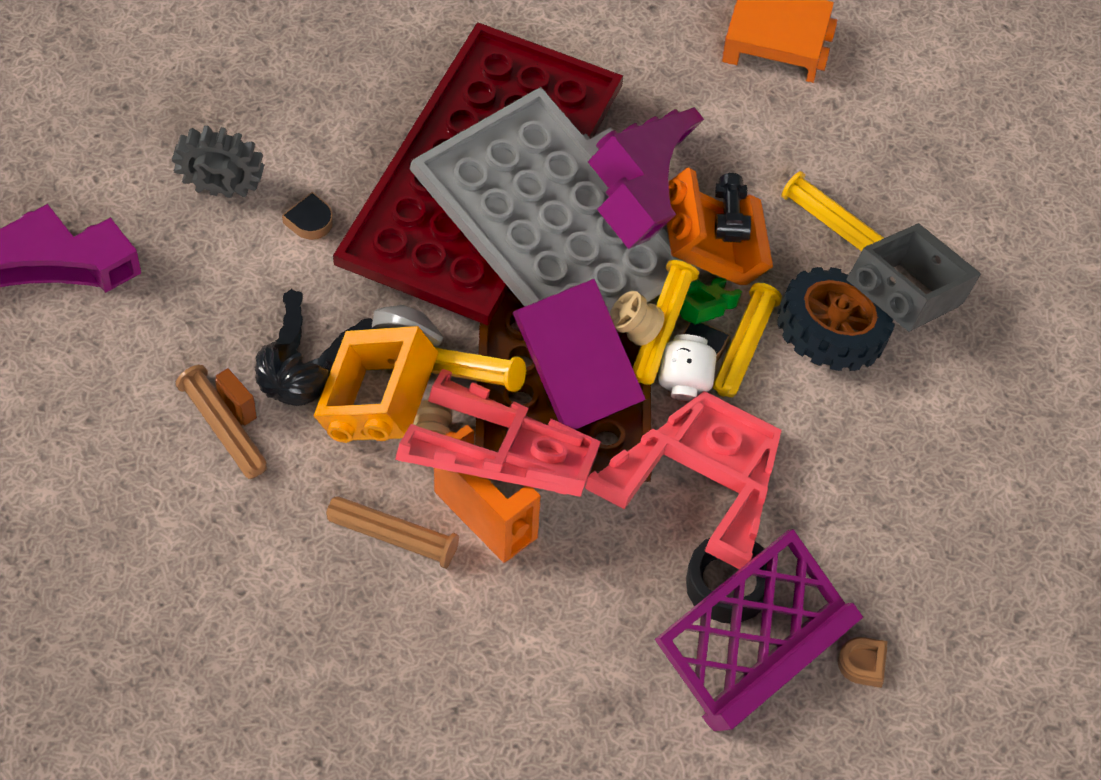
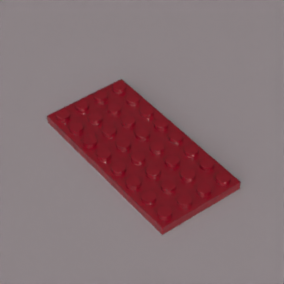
(402, 230)

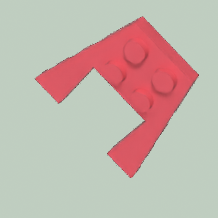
(716, 443)
(530, 455)

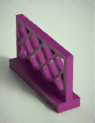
(772, 667)

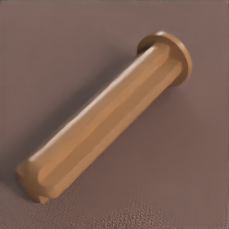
(221, 420)
(393, 530)

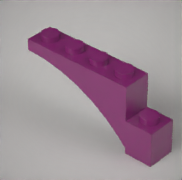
(637, 174)
(44, 251)

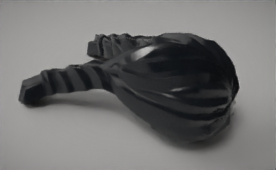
(280, 366)

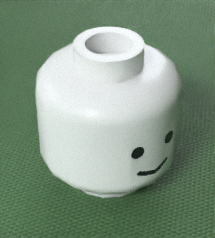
(687, 367)

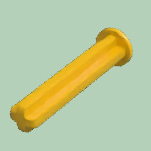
(829, 212)
(670, 303)
(746, 339)
(482, 368)

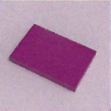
(579, 355)

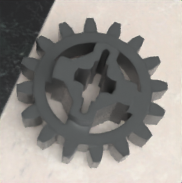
(216, 160)

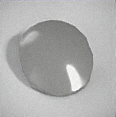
(405, 316)

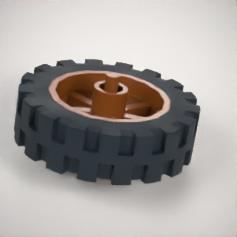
(839, 310)

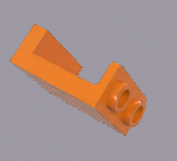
(782, 32)
(693, 233)
(499, 522)

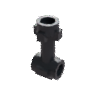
(732, 225)

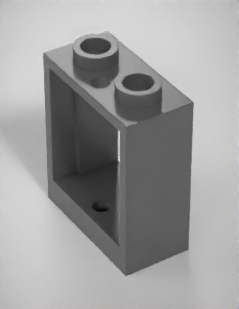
(915, 252)

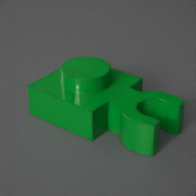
(708, 302)

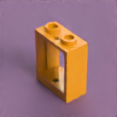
(399, 349)

